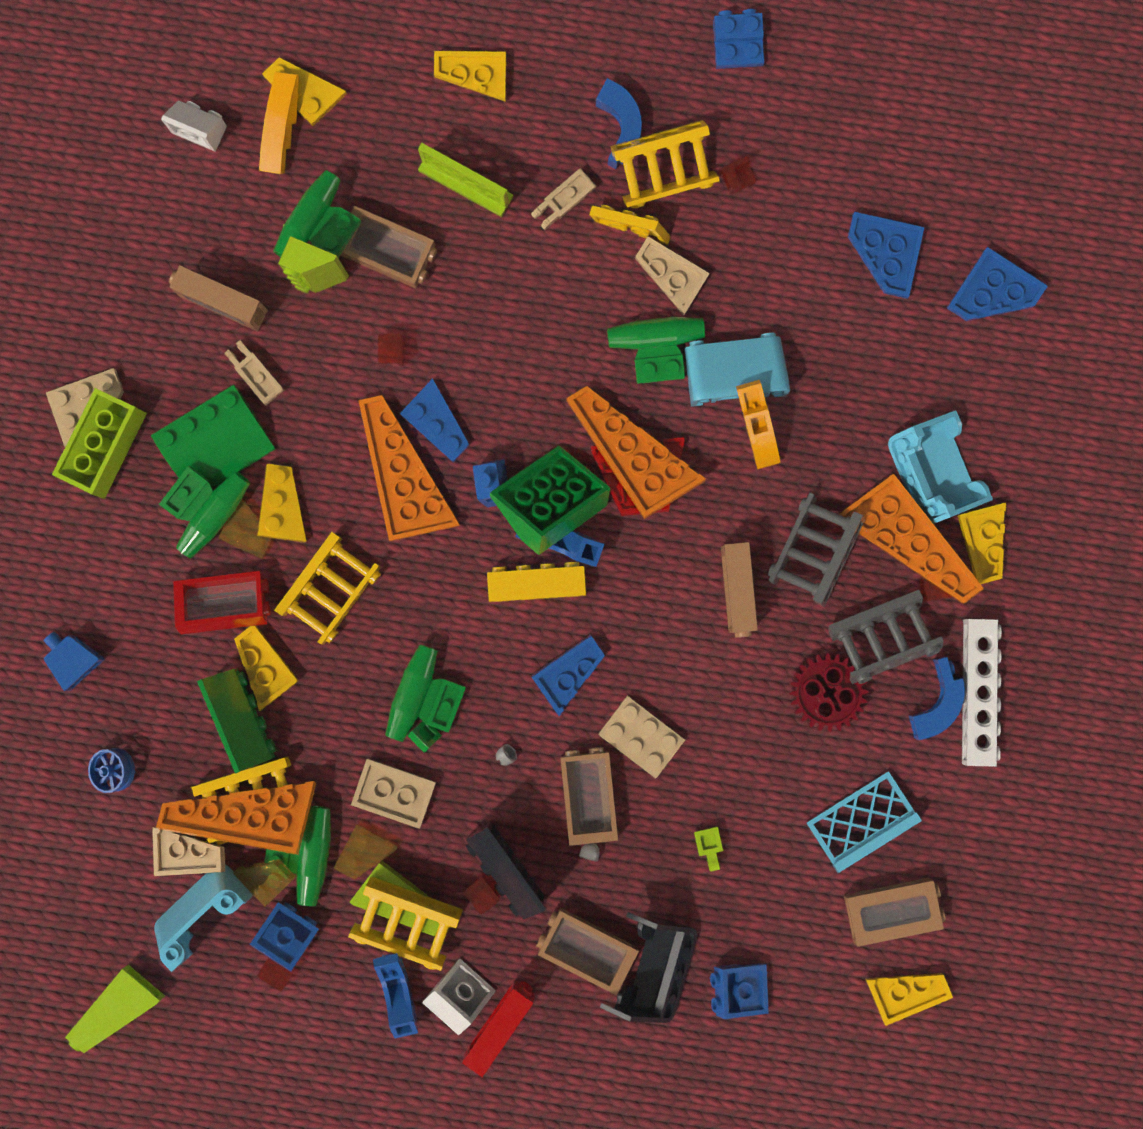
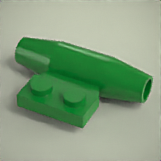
(317, 221)
(657, 344)
(203, 507)
(422, 697)
(312, 859)

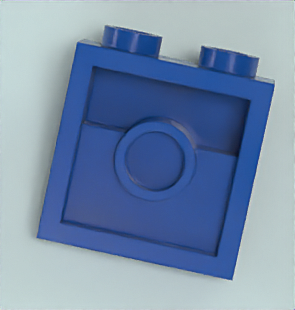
(738, 39)
(285, 935)
(739, 990)

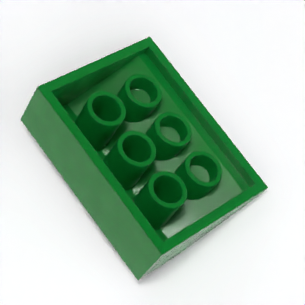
(215, 438)
(550, 499)
(237, 719)

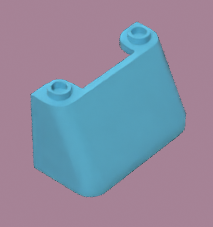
(721, 366)
(935, 470)
(171, 929)

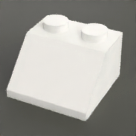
(194, 124)
(459, 997)

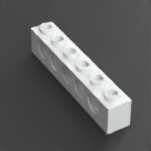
(971, 729)

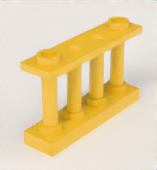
(648, 147)
(318, 567)
(253, 775)
(422, 906)

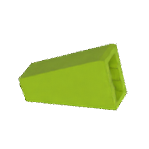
(388, 874)
(118, 1005)

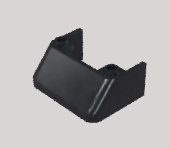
(659, 973)

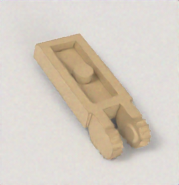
(565, 197)
(255, 375)

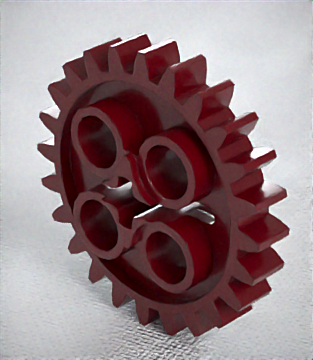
(810, 704)

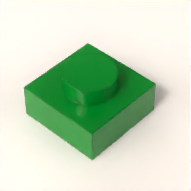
(424, 736)

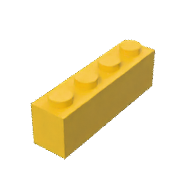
(536, 583)

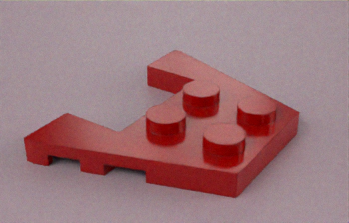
(621, 498)

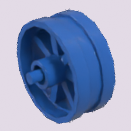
(101, 774)

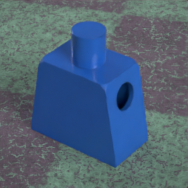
(487, 478)
(70, 660)

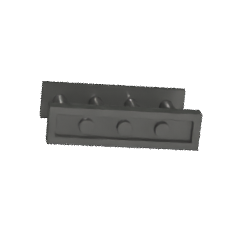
(830, 569)
(885, 613)

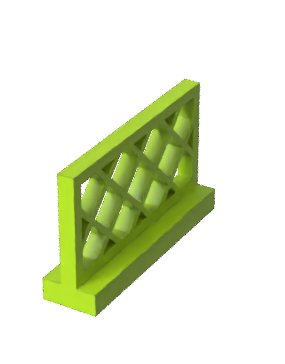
(463, 180)

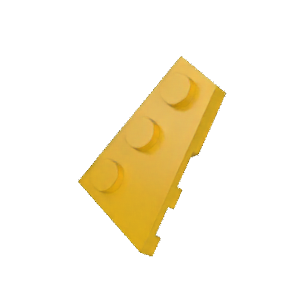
(473, 70)
(315, 95)
(642, 226)
(280, 506)
(984, 541)
(265, 668)
(907, 995)

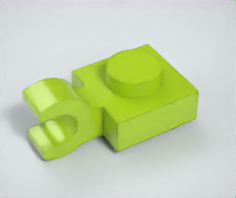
(708, 844)

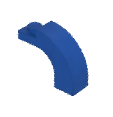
(622, 106)
(579, 548)
(946, 708)
(397, 995)

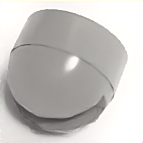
(506, 755)
(590, 852)

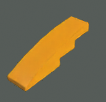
(278, 122)

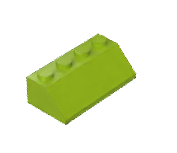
(311, 267)
(99, 443)

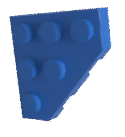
(887, 250)
(995, 288)

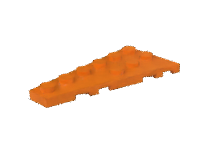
(638, 460)
(405, 488)
(907, 534)
(253, 818)

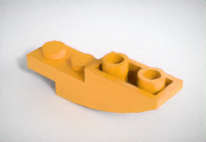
(758, 424)

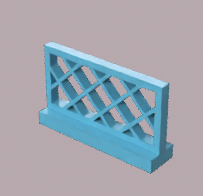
(875, 840)

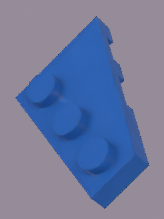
(436, 422)
(567, 673)

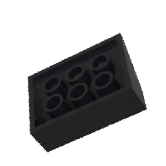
(507, 870)

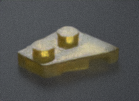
(242, 532)
(363, 852)
(265, 879)

